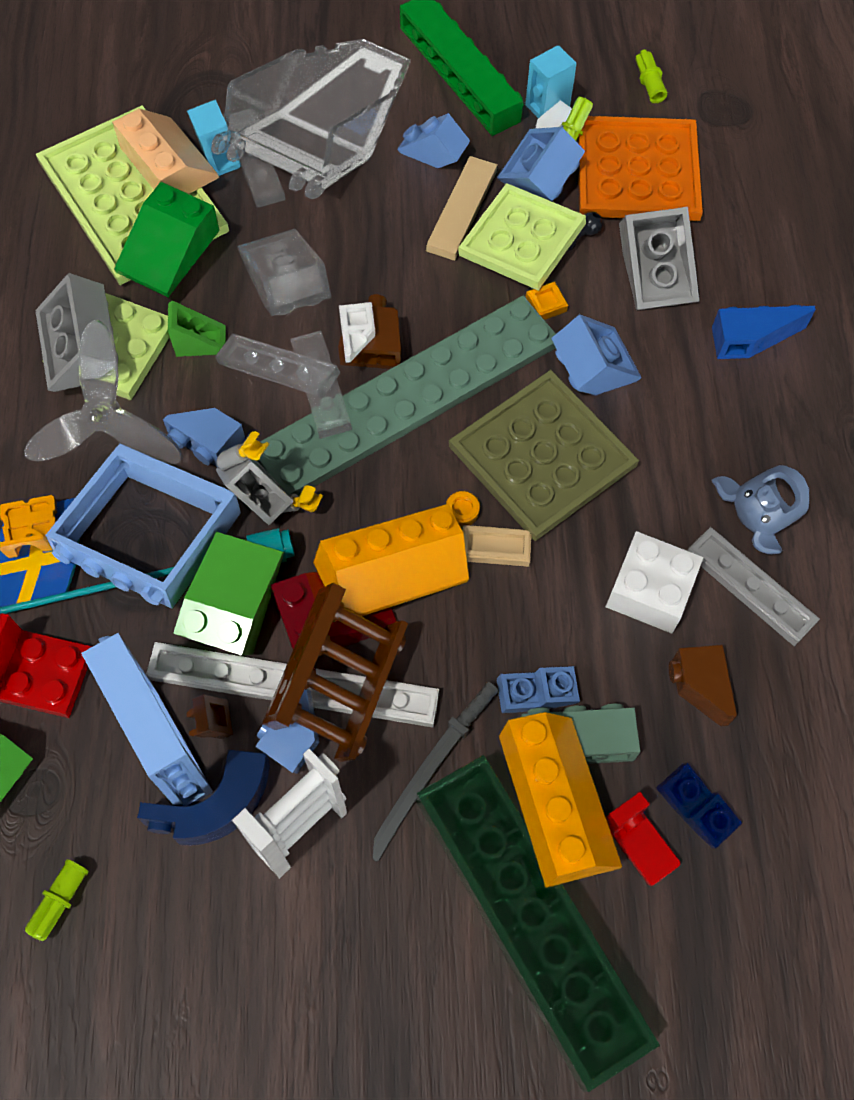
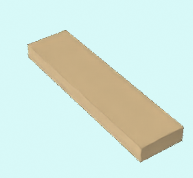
(461, 208)

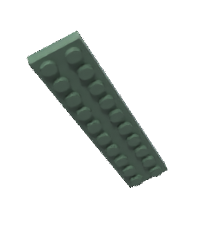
(410, 395)

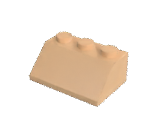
(162, 151)

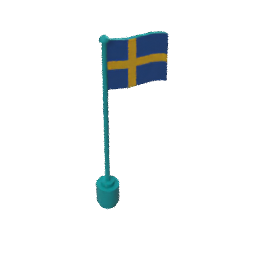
(42, 579)

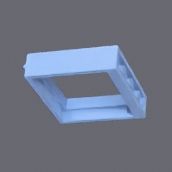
(168, 479)
(146, 722)

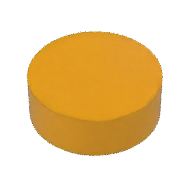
(464, 507)

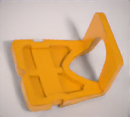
(25, 519)

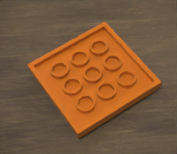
(639, 166)

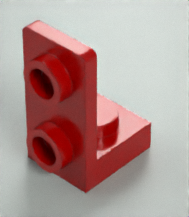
(641, 840)

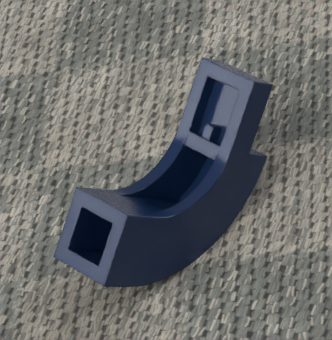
(212, 819)

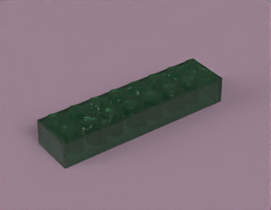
(536, 926)

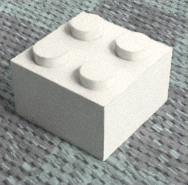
(654, 582)

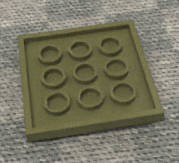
(543, 454)

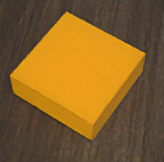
(547, 301)

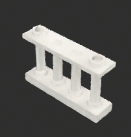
(294, 813)

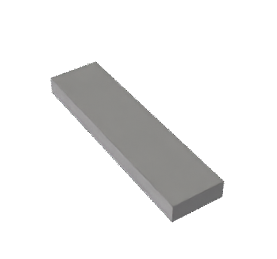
(754, 587)

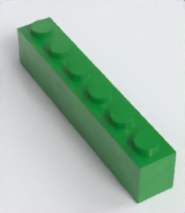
(461, 65)

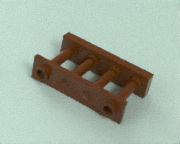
(301, 674)

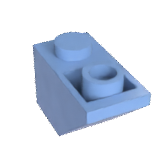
(435, 142)
(204, 432)
(289, 743)

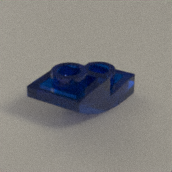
(699, 807)

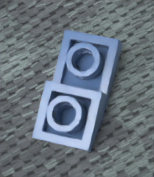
(543, 689)

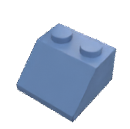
(543, 162)
(594, 356)

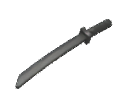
(457, 729)

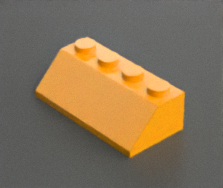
(395, 560)
(558, 798)

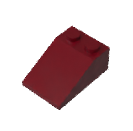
(294, 602)

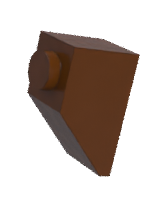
(704, 681)

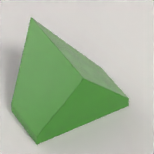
(193, 332)

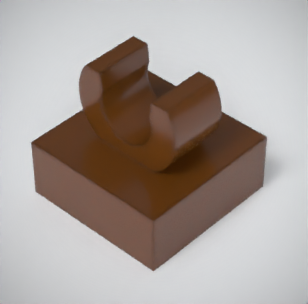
(211, 717)

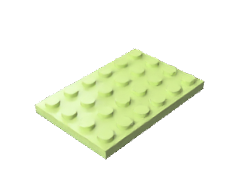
(103, 188)

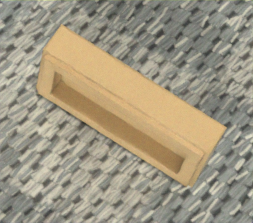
(497, 545)

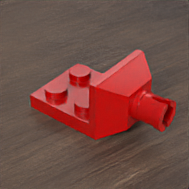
(39, 670)

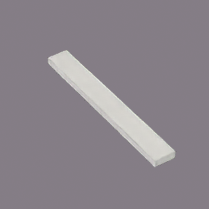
(261, 678)

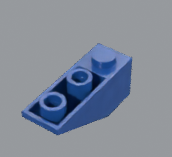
(751, 330)

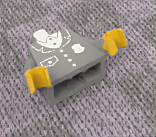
(254, 484)

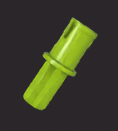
(651, 76)
(577, 117)
(55, 900)

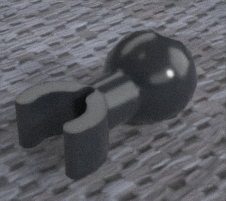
(593, 226)

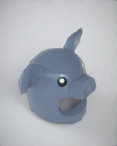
(762, 507)

